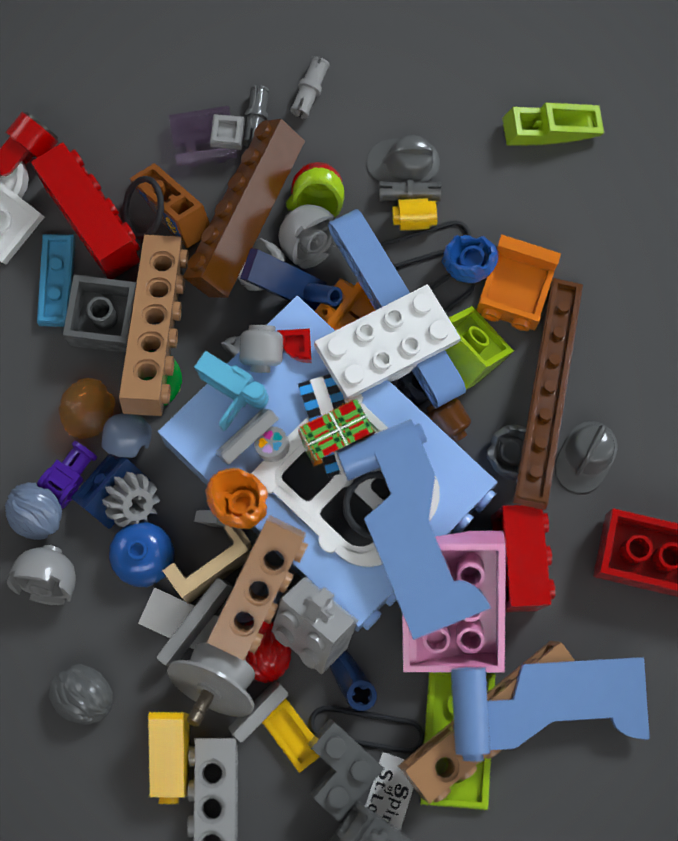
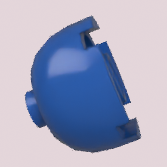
(141, 554)

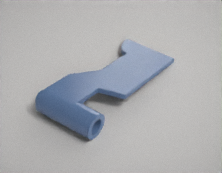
(404, 533)
(547, 695)

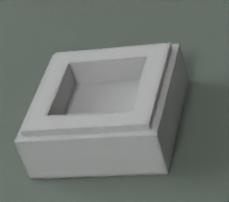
(227, 131)

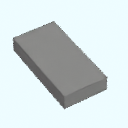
(246, 435)
(263, 707)

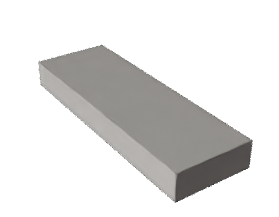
(195, 621)

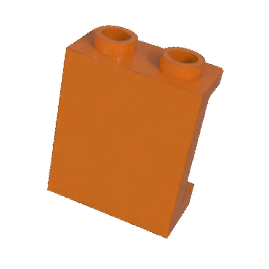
(518, 284)

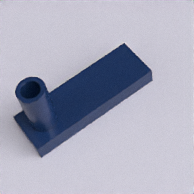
(288, 280)

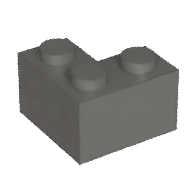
(350, 770)

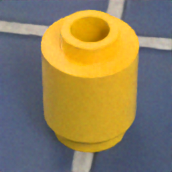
(415, 214)

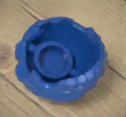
(470, 258)

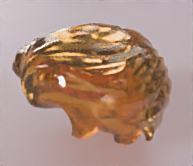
(86, 408)

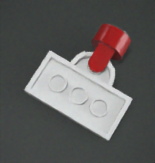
(17, 217)

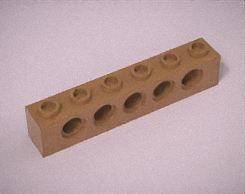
(141, 395)
(420, 766)

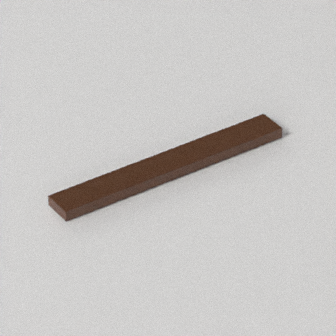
(548, 395)

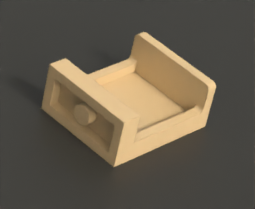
(219, 567)

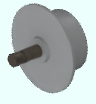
(214, 682)

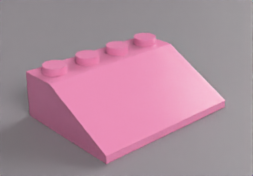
(479, 639)

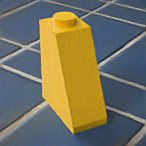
(168, 756)

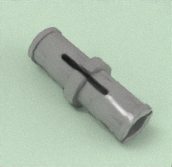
(310, 87)

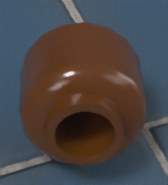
(450, 419)

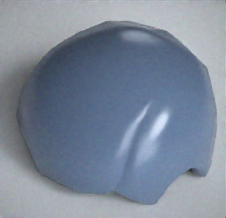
(125, 435)

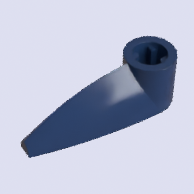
(350, 676)

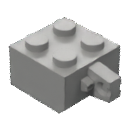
(313, 625)

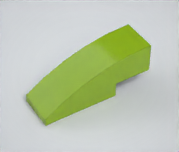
(552, 124)

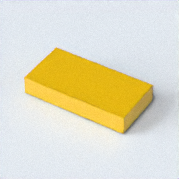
(291, 735)

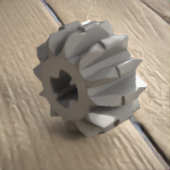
(130, 499)

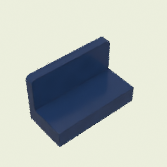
(93, 490)

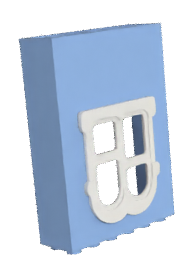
(346, 570)

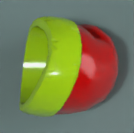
(319, 186)

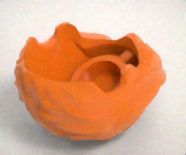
(237, 498)

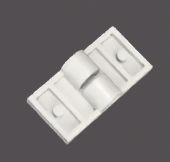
(387, 342)

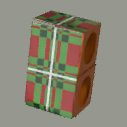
(334, 431)

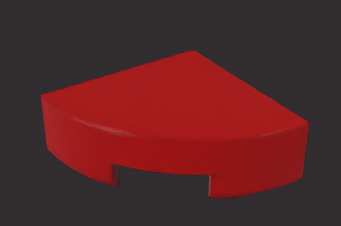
(297, 344)

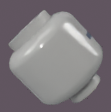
(261, 348)

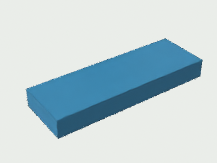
(55, 279)

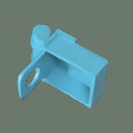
(233, 383)

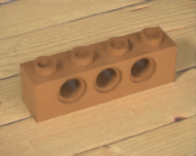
(228, 632)

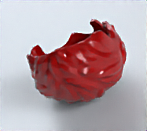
(271, 657)

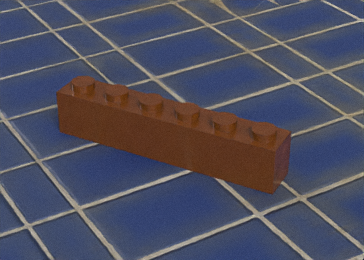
(244, 208)

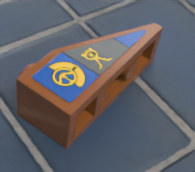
(182, 212)

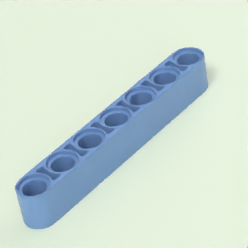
(384, 285)

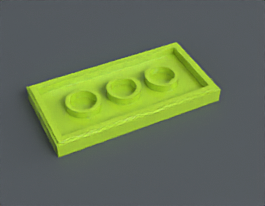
(466, 793)

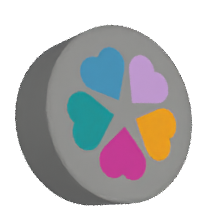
(272, 444)

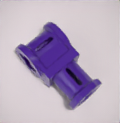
(67, 473)

